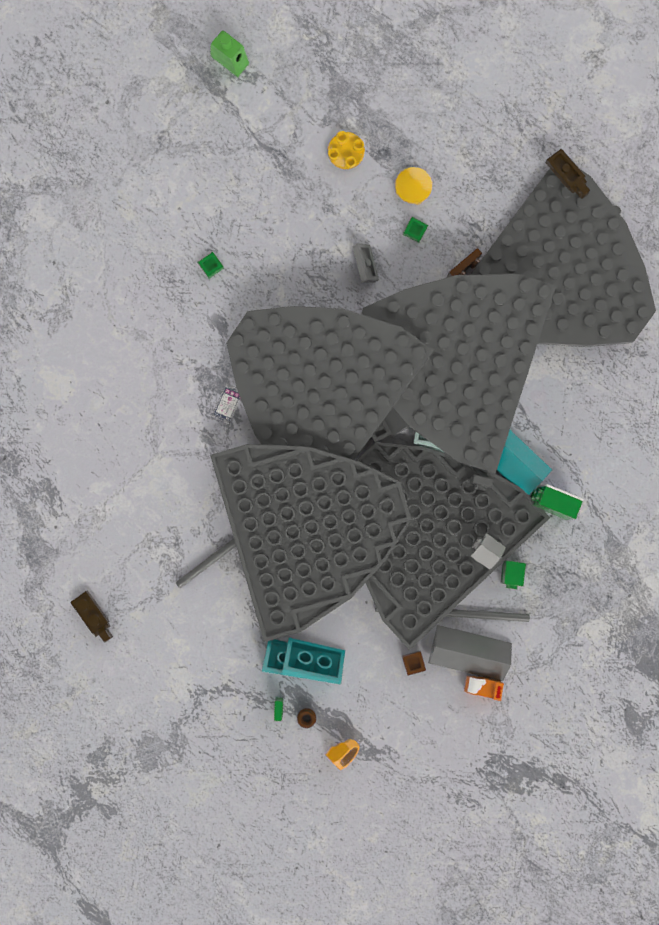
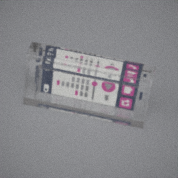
(226, 404)

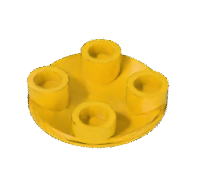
(346, 150)
(413, 185)

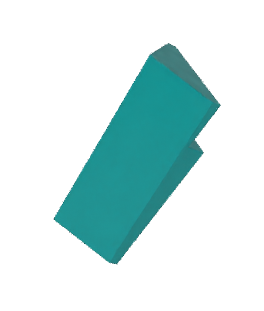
(521, 464)
(304, 660)

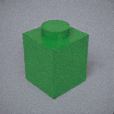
(513, 574)

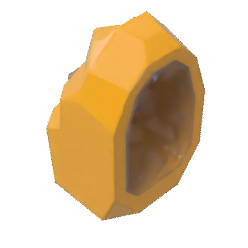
(343, 753)

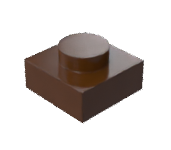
(414, 663)

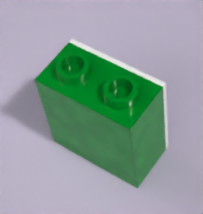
(557, 502)

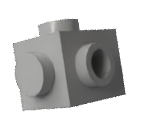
(487, 551)

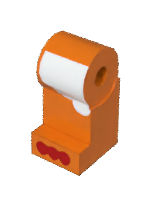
(484, 687)

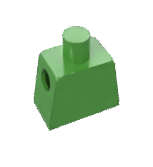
(226, 52)

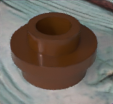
(306, 724)

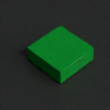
(415, 229)
(210, 265)
(278, 709)

